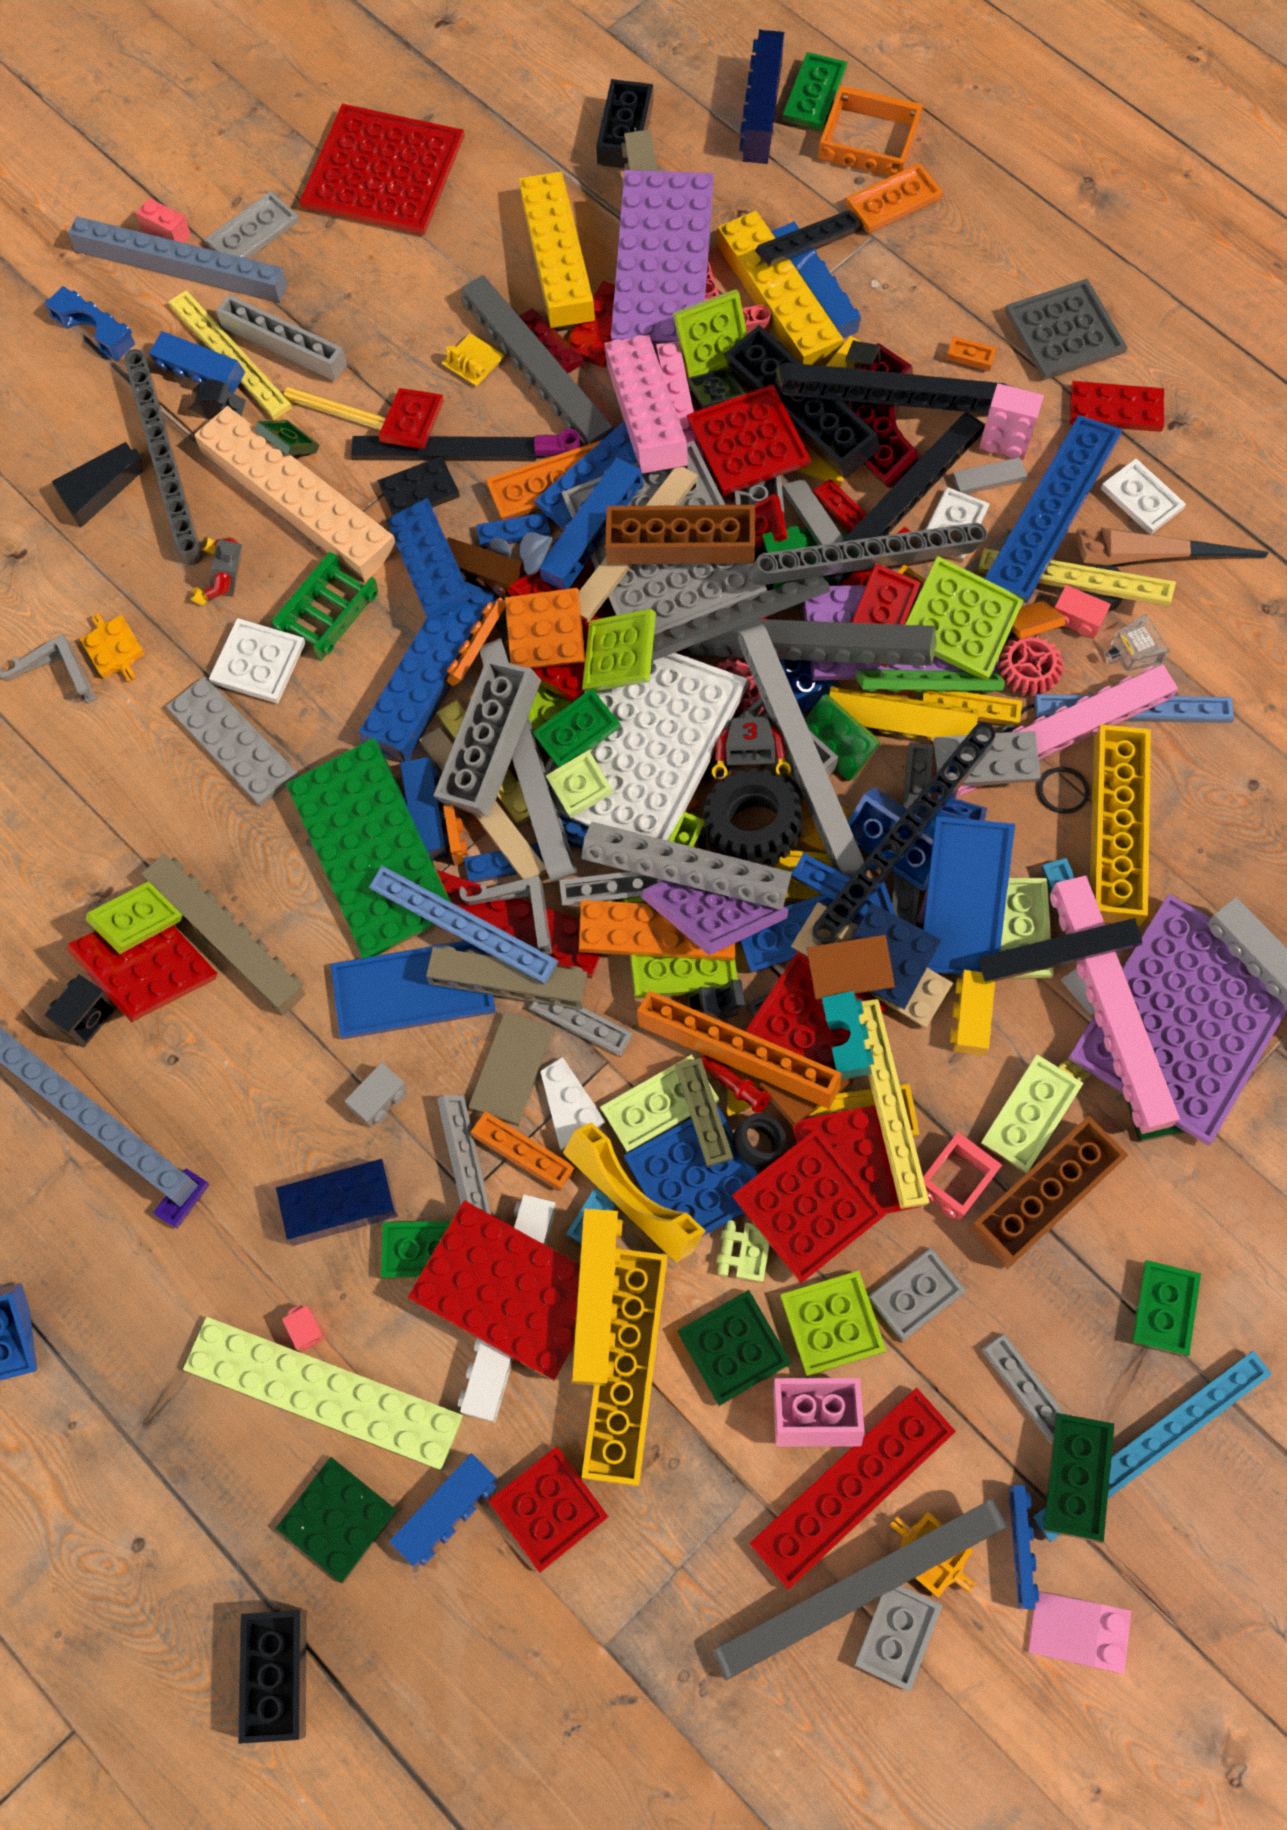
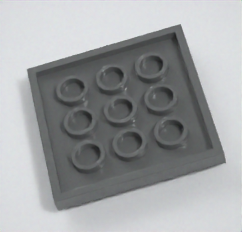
(1065, 329)

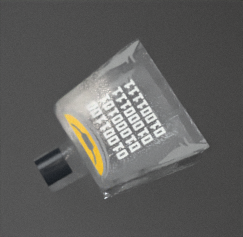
(1137, 645)

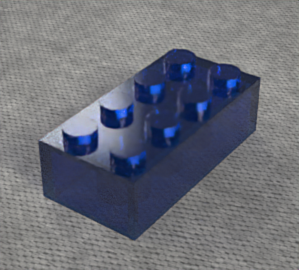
(336, 1202)

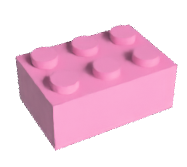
(1011, 421)
(818, 1412)

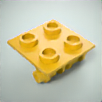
(472, 359)

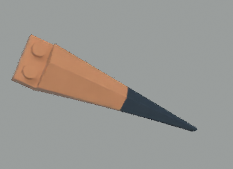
(1122, 546)

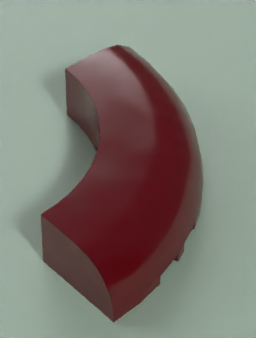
(896, 453)

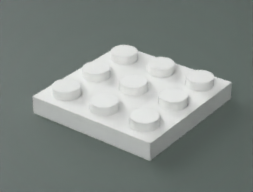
(257, 660)

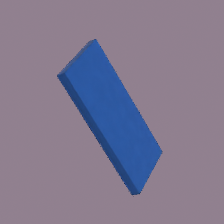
(967, 891)
(394, 993)

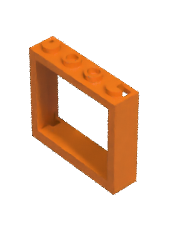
(877, 106)

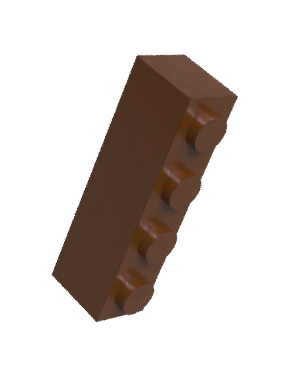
(486, 568)

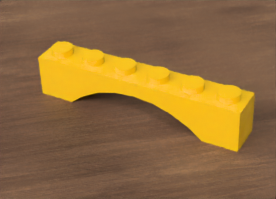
(670, 1229)

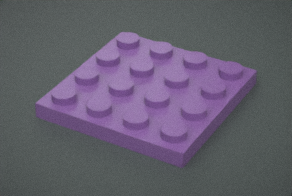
(709, 917)

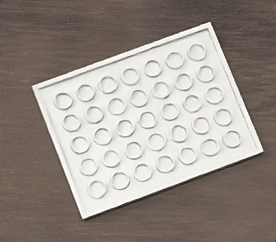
(662, 744)

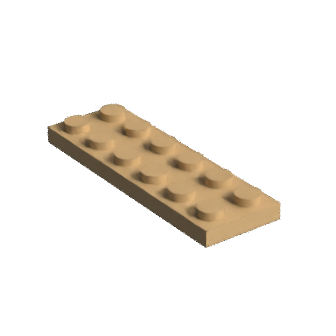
(927, 994)

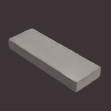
(989, 476)

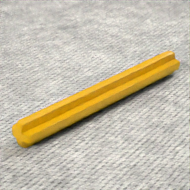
(334, 408)

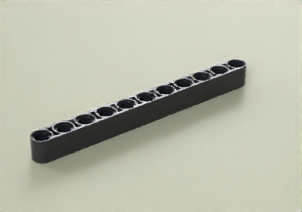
(885, 387)
(915, 483)
(908, 823)

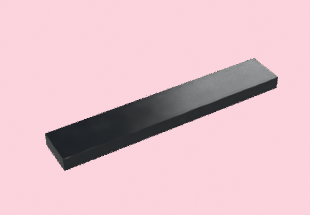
(808, 238)
(1060, 950)

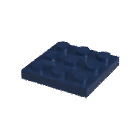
(908, 950)

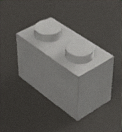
(377, 1095)

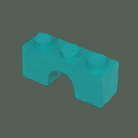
(852, 1057)

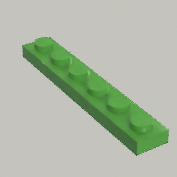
(927, 680)

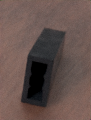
(98, 482)

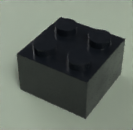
(80, 1010)

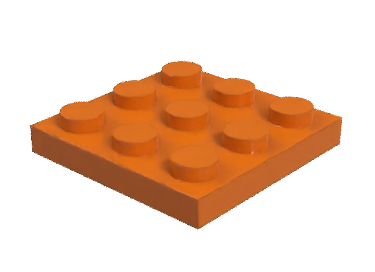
(545, 629)

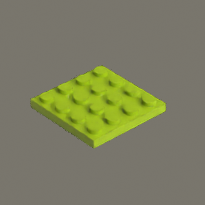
(968, 616)
(677, 975)

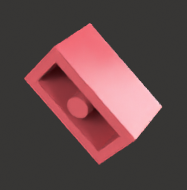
(162, 221)
(1082, 611)

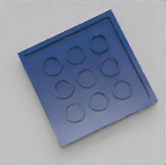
(677, 1178)

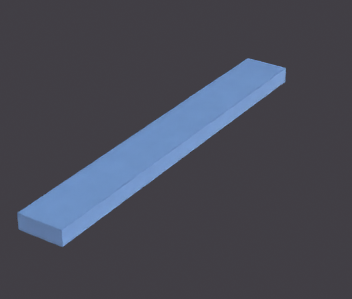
(1174, 710)
(464, 924)

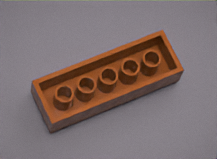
(680, 534)
(1048, 1192)

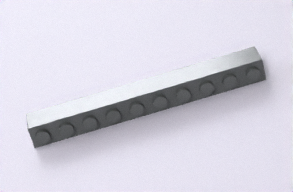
(534, 361)
(834, 642)

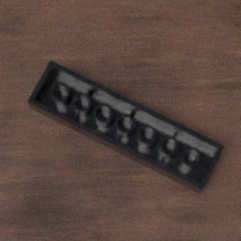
(822, 423)

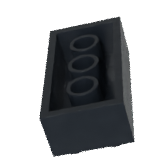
(625, 111)
(272, 1677)

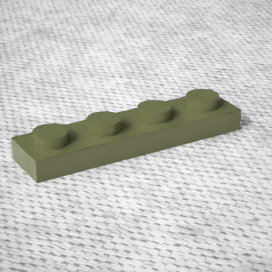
(704, 1112)

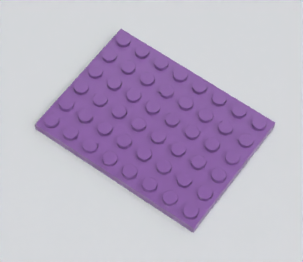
(1200, 1015)

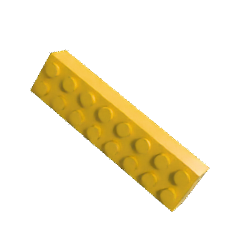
(556, 250)
(794, 310)
(1120, 822)
(622, 1406)

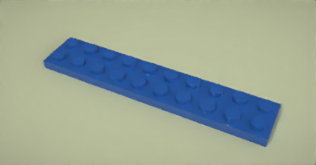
(1053, 507)

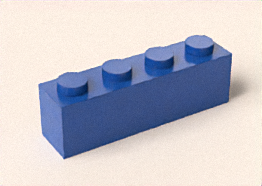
(195, 361)
(420, 787)
(443, 1511)

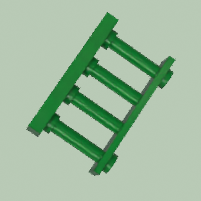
(315, 587)

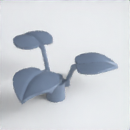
(532, 551)

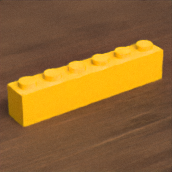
(905, 714)
(595, 1296)

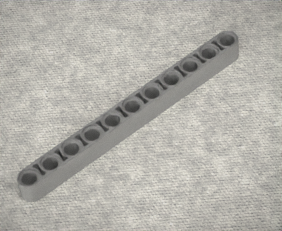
(801, 750)
(537, 789)

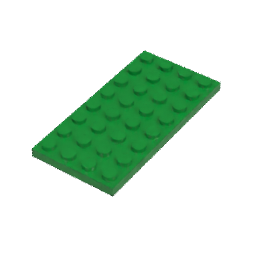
(356, 827)

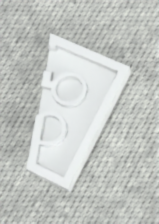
(568, 1102)

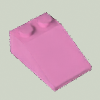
(1080, 1632)

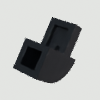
(213, 397)
(718, 1002)

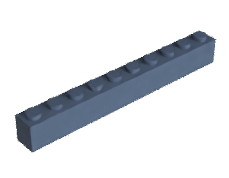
(178, 259)
(95, 1120)

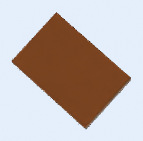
(850, 966)
(792, 1106)

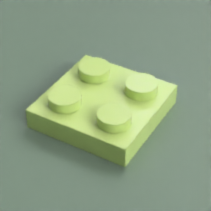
(579, 784)

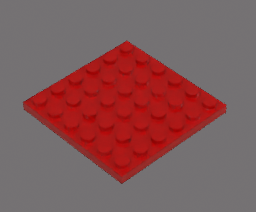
(382, 169)

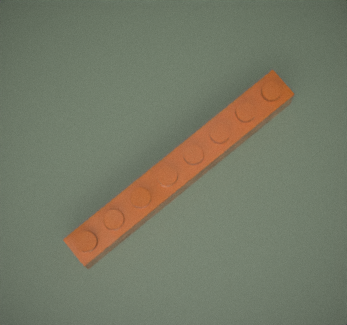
(739, 1049)

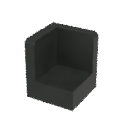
(862, 354)

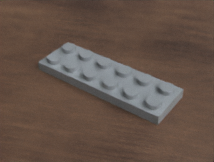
(232, 741)

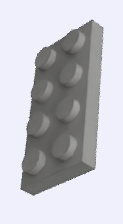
(1010, 759)

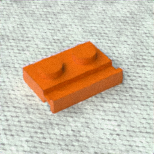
(454, 827)

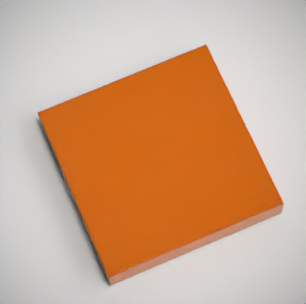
(1036, 619)

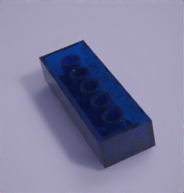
(761, 96)

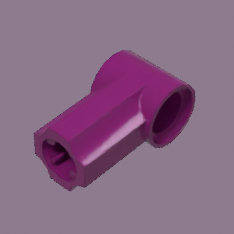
(557, 444)

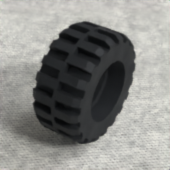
(750, 790)

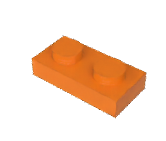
(971, 353)

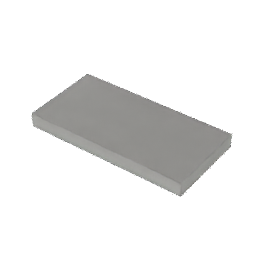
(253, 227)

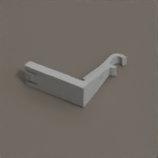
(52, 651)
(515, 890)

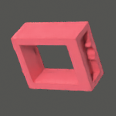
(973, 1155)

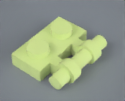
(752, 1256)

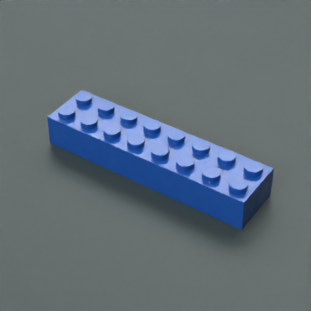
(419, 680)

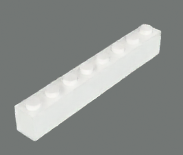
(491, 1367)

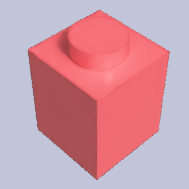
(303, 1327)

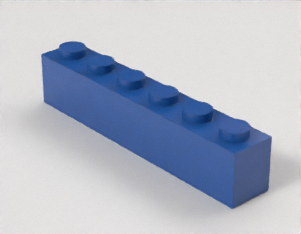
(824, 287)
(588, 527)

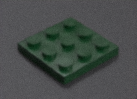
(734, 1347)
(336, 1520)

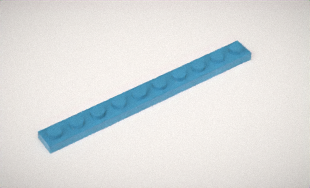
(1179, 1425)

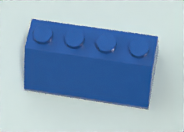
(872, 822)

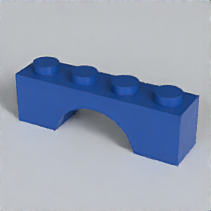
(71, 310)

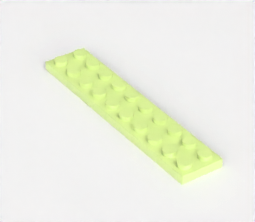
(324, 1393)

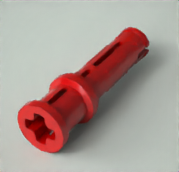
(742, 1088)

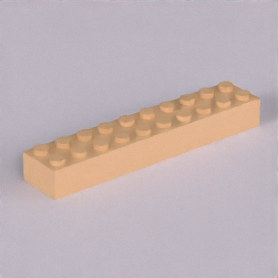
(296, 494)

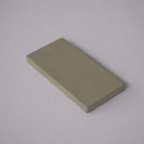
(511, 1068)

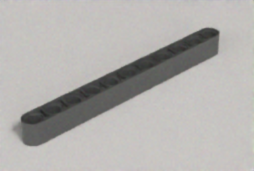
(163, 457)
(865, 553)
(858, 1589)

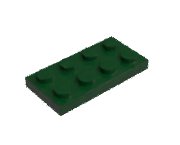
(1079, 1477)

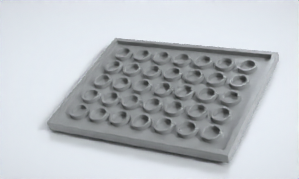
(673, 590)

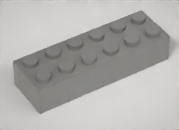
(487, 737)

